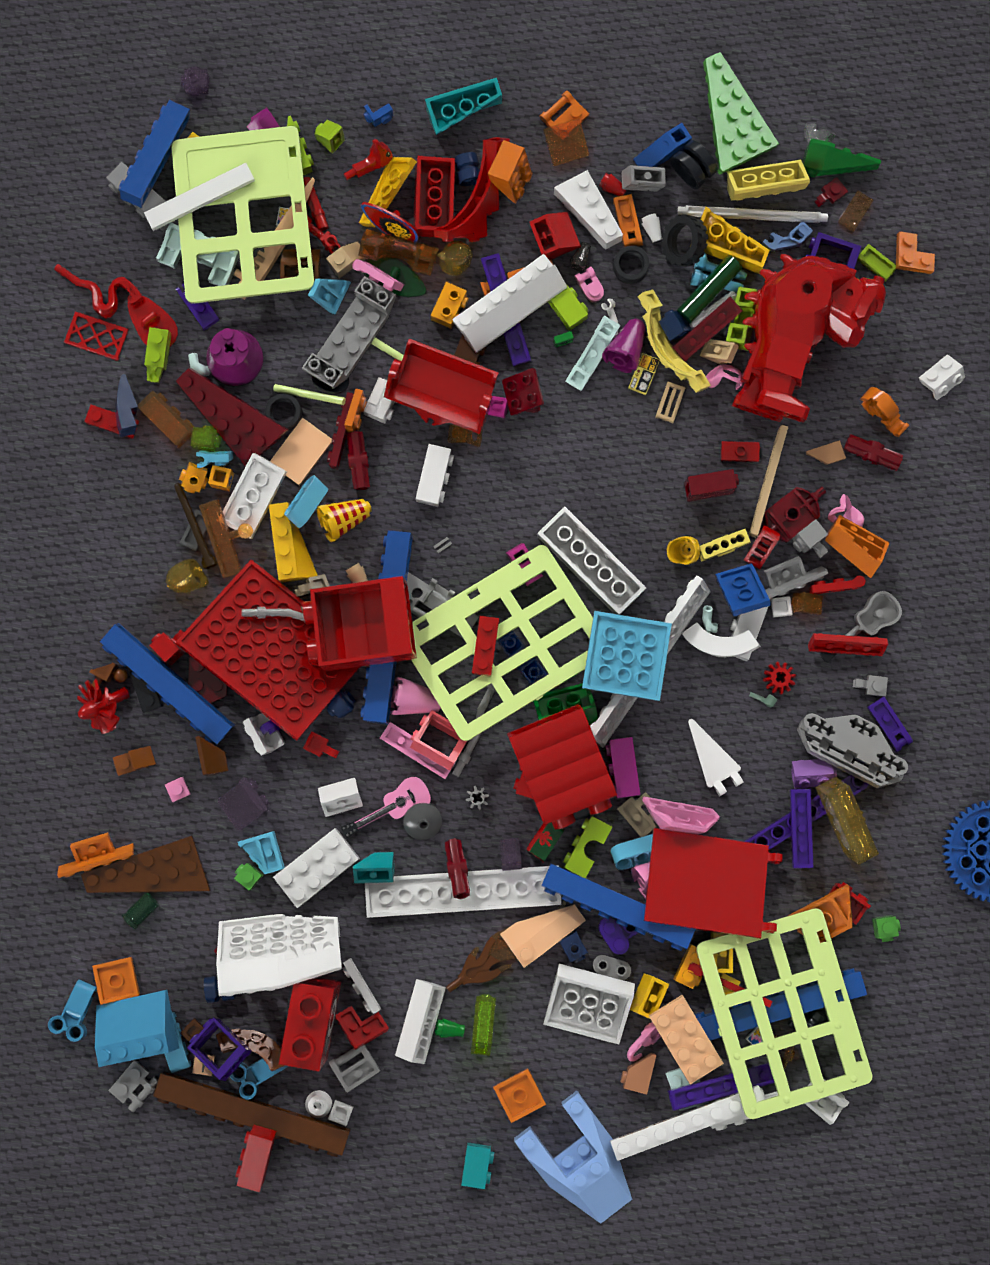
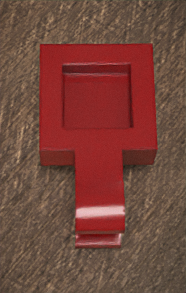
(317, 745)

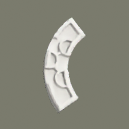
(720, 646)

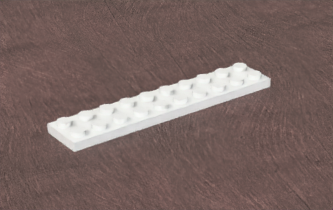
(680, 616)
(434, 892)

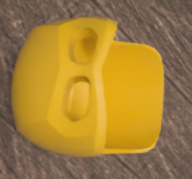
(678, 550)

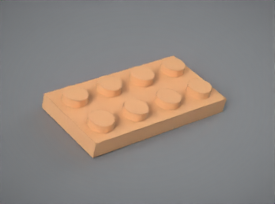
(686, 1039)

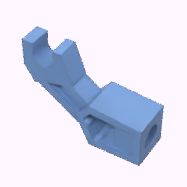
(780, 242)

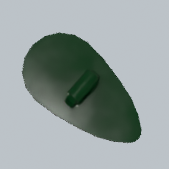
(395, 268)

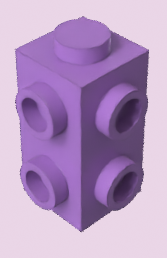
(811, 773)

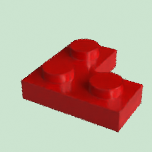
(360, 1031)

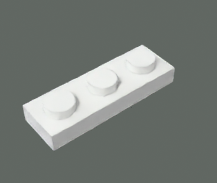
(360, 986)

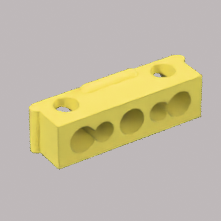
(723, 551)

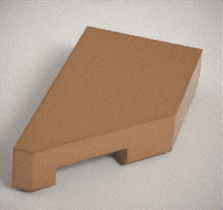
(828, 453)

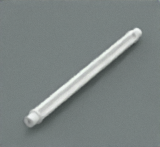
(757, 214)

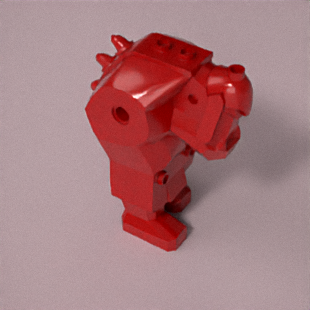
(791, 319)

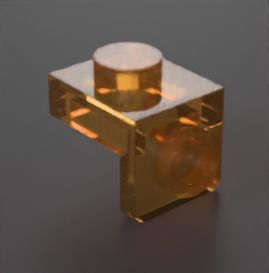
(807, 603)

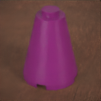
(626, 347)

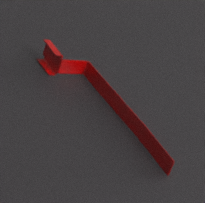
(697, 970)

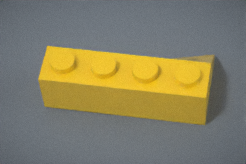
(728, 240)
(290, 549)

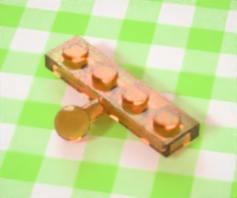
(222, 539)

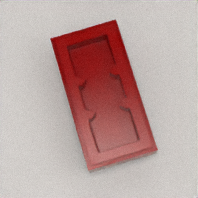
(740, 451)

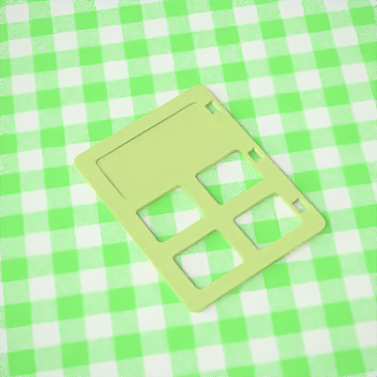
(275, 176)

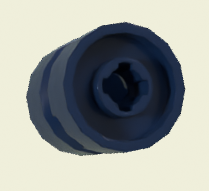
(467, 165)
(211, 990)

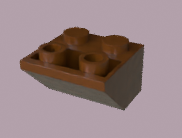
(289, 263)

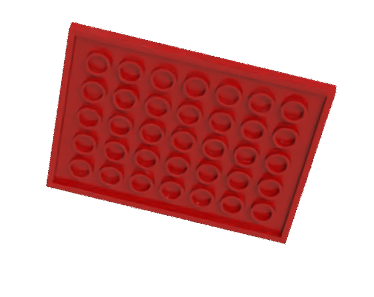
(264, 656)

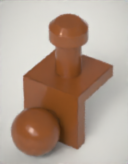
(108, 672)

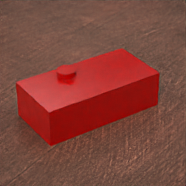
(433, 193)

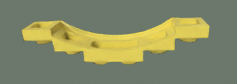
(663, 347)

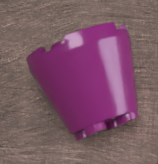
(240, 363)

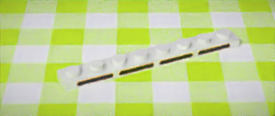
(680, 1125)

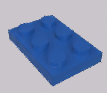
(743, 589)

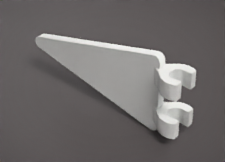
(714, 760)

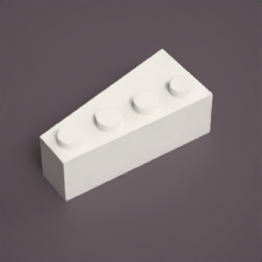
(588, 206)

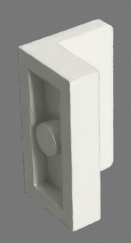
(340, 797)

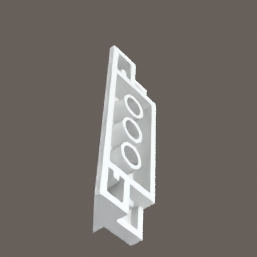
(510, 303)

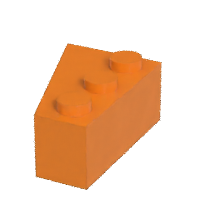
(857, 545)

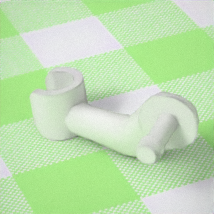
(610, 310)

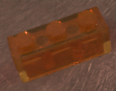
(166, 418)

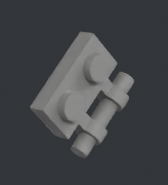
(129, 1081)

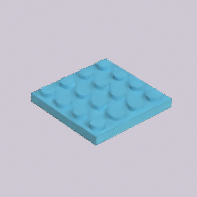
(626, 656)

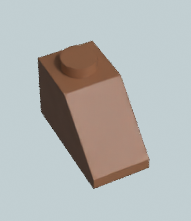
(639, 1074)

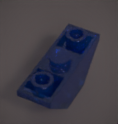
(531, 670)

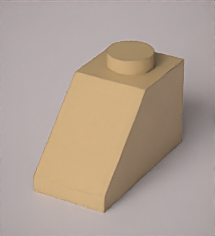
(343, 258)

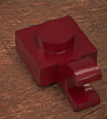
(832, 191)

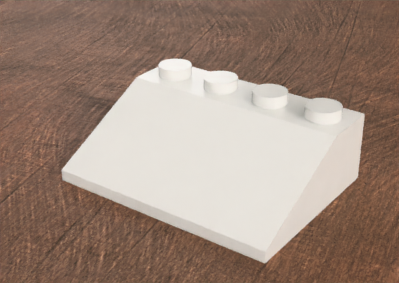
(589, 1004)

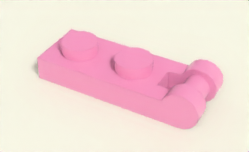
(377, 275)

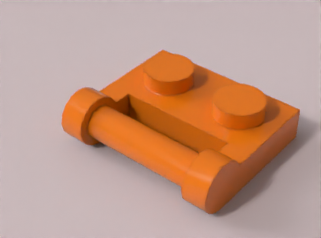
(573, 112)

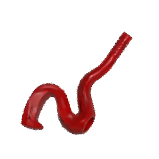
(109, 309)

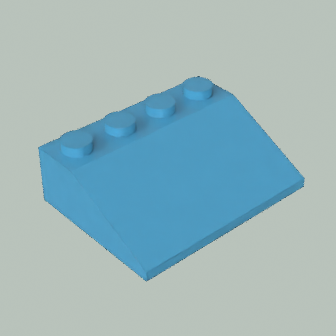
(134, 1028)

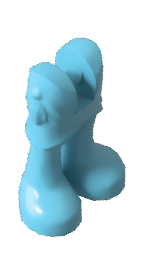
(705, 265)

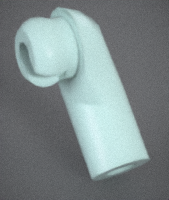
(195, 365)
(707, 618)

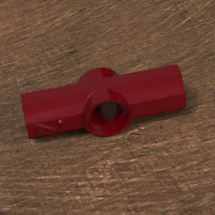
(873, 452)
(358, 460)
(457, 869)

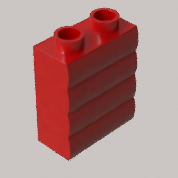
(360, 624)
(563, 766)

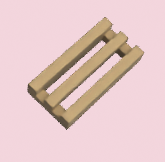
(665, 417)

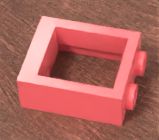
(444, 725)

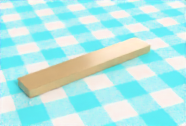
(768, 481)

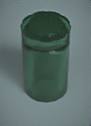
(140, 910)

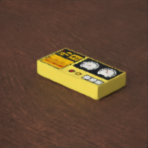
(644, 374)

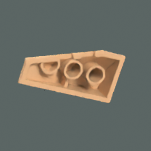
(538, 934)

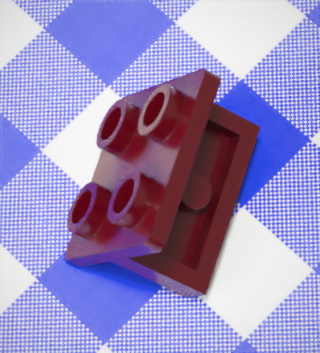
(523, 392)

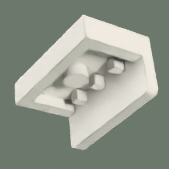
(943, 376)
(262, 743)
(828, 1107)

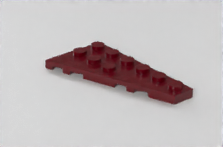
(235, 420)

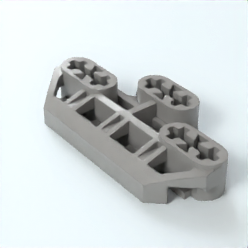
(852, 745)

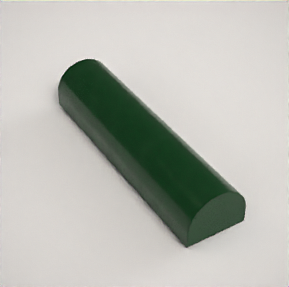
(709, 289)

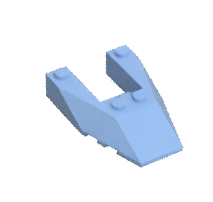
(586, 1169)

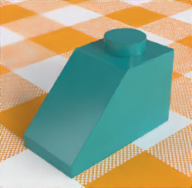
(375, 868)

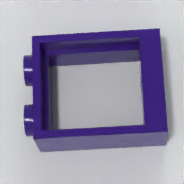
(853, 248)
(232, 1062)

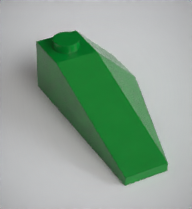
(824, 159)

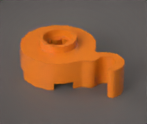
(881, 404)

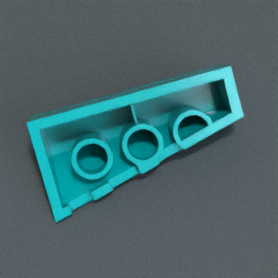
(458, 104)

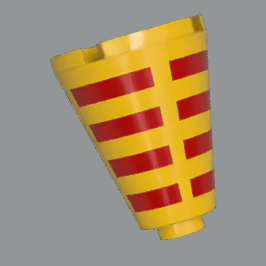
(342, 517)

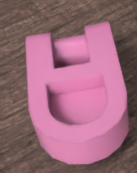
(592, 291)

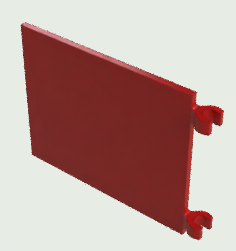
(708, 883)

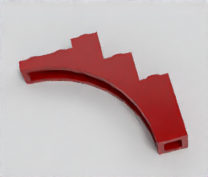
(472, 219)

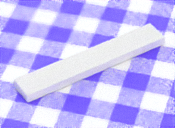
(199, 196)

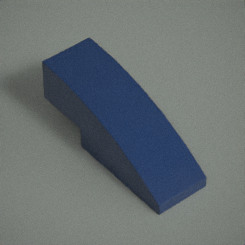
(125, 408)

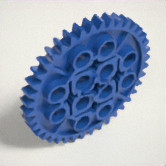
(959, 848)

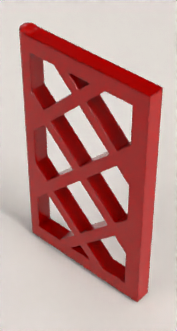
(100, 351)

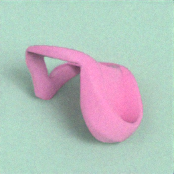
(717, 373)
(851, 512)

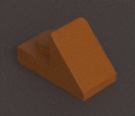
(134, 760)

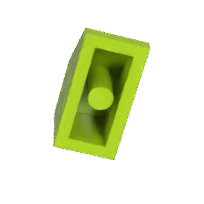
(330, 135)

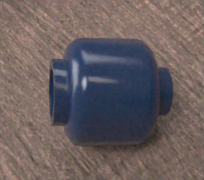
(341, 704)

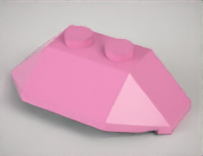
(680, 816)

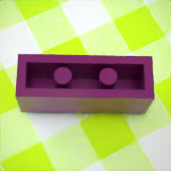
(623, 767)

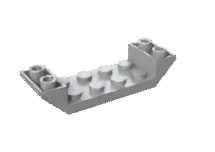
(352, 334)

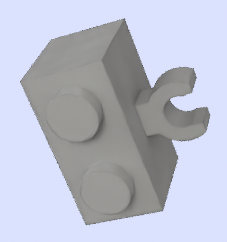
(810, 538)

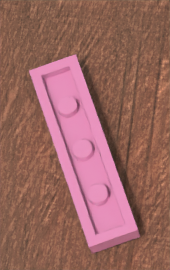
(401, 741)

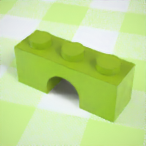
(737, 331)
(577, 860)

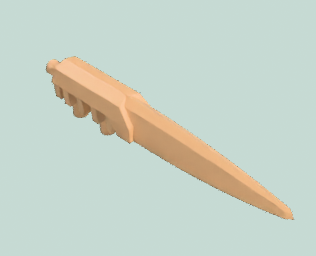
(265, 260)

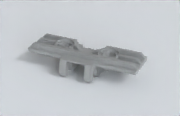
(432, 597)

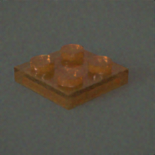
(566, 142)

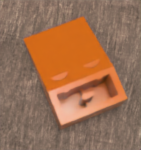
(510, 170)

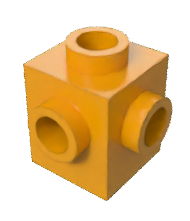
(190, 472)

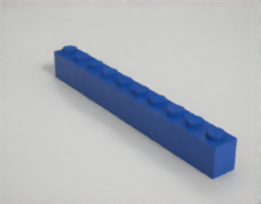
(382, 676)
(809, 997)

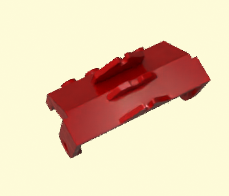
(441, 386)

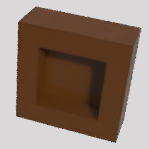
(192, 1029)

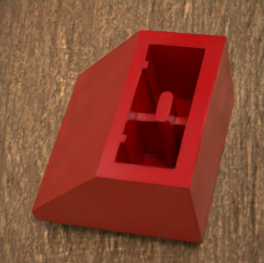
(555, 234)

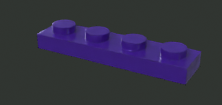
(801, 828)

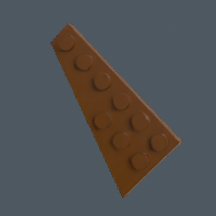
(157, 870)

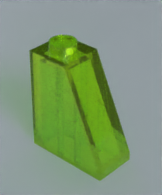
(483, 1025)

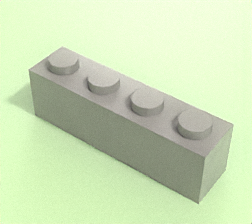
(152, 200)

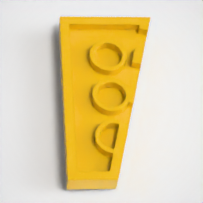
(389, 184)

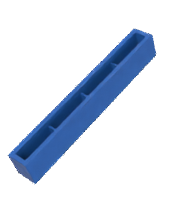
(167, 683)
(612, 905)

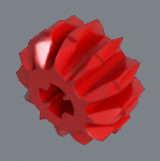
(772, 677)

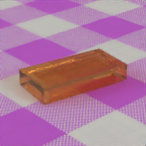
(855, 211)

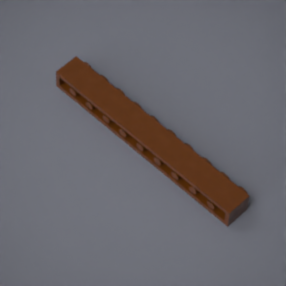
(251, 1112)

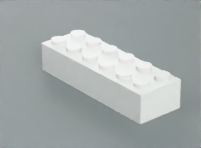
(591, 561)

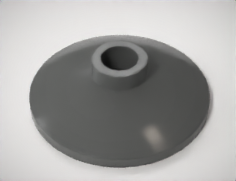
(422, 813)

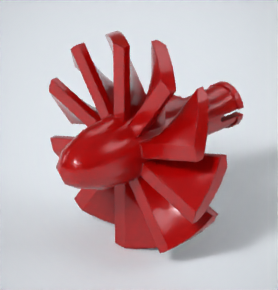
(100, 706)

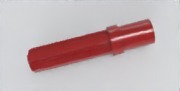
(316, 209)

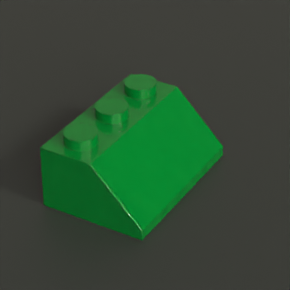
(564, 698)

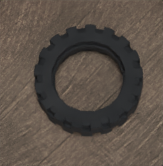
(698, 240)

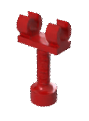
(326, 239)

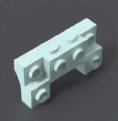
(221, 263)

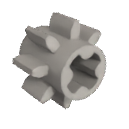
(478, 802)

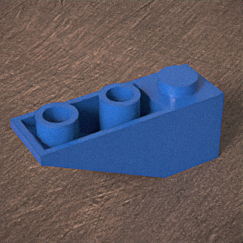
(664, 147)

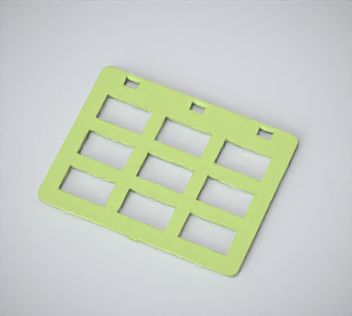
(459, 608)
(840, 1015)

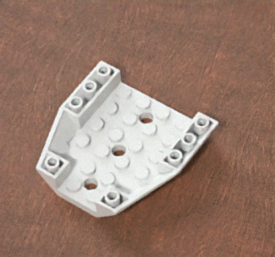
(275, 952)

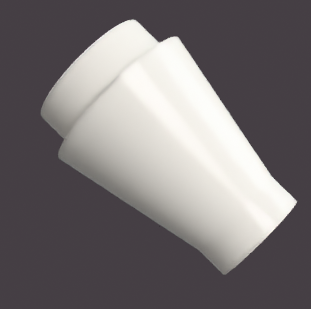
(652, 226)

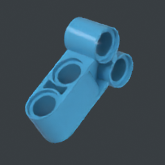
(75, 1011)
(254, 1075)

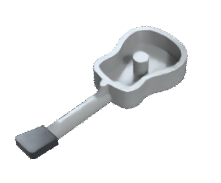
(879, 611)

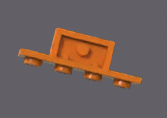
(93, 853)

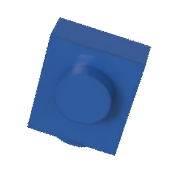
(380, 116)

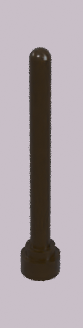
(208, 560)

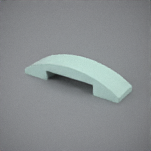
(593, 353)

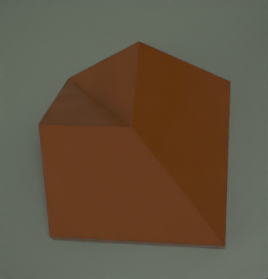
(211, 757)

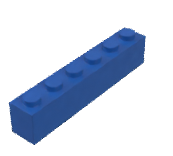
(154, 153)

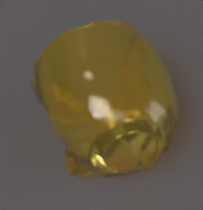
(456, 257)
(182, 577)

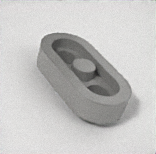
(612, 966)

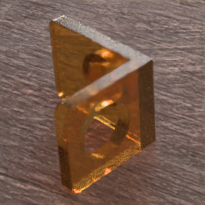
(461, 435)
(788, 1056)

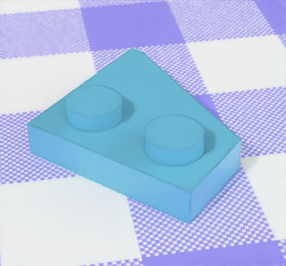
(329, 293)
(264, 851)

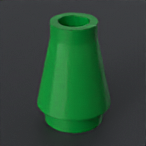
(447, 1028)

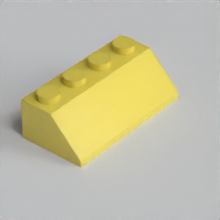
(767, 180)

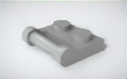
(357, 1072)

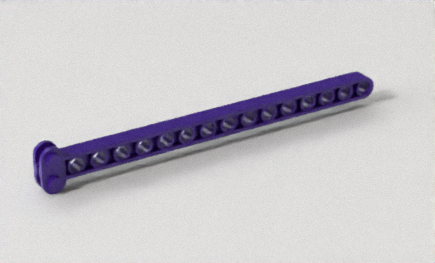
(617, 935)

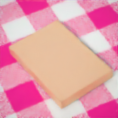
(301, 451)

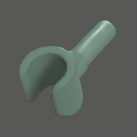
(769, 701)

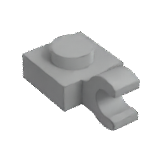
(874, 685)

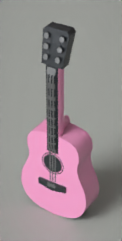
(396, 803)

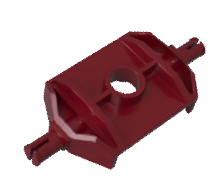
(806, 507)

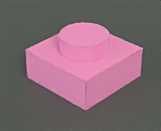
(177, 789)

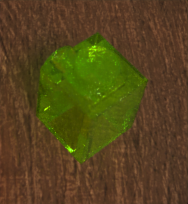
(205, 438)

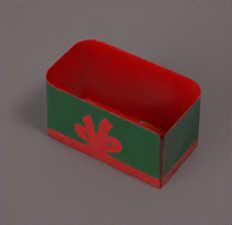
(544, 841)

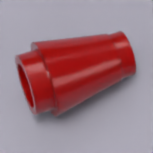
(612, 185)

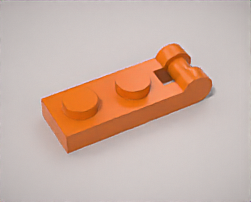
(627, 220)

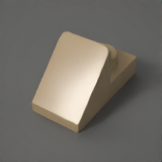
(719, 351)

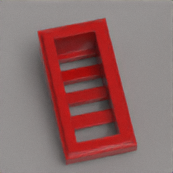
(767, 536)

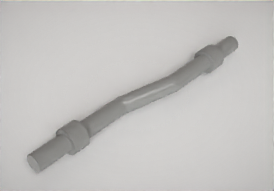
(262, 612)
(464, 757)

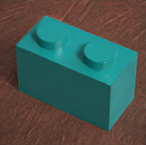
(476, 1166)

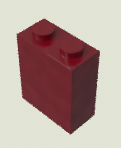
(711, 485)

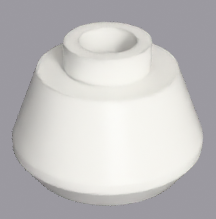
(316, 1098)

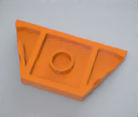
(836, 910)

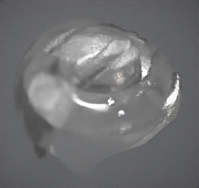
(820, 134)

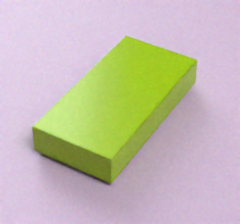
(876, 262)

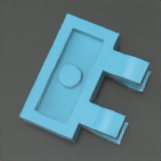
(219, 457)

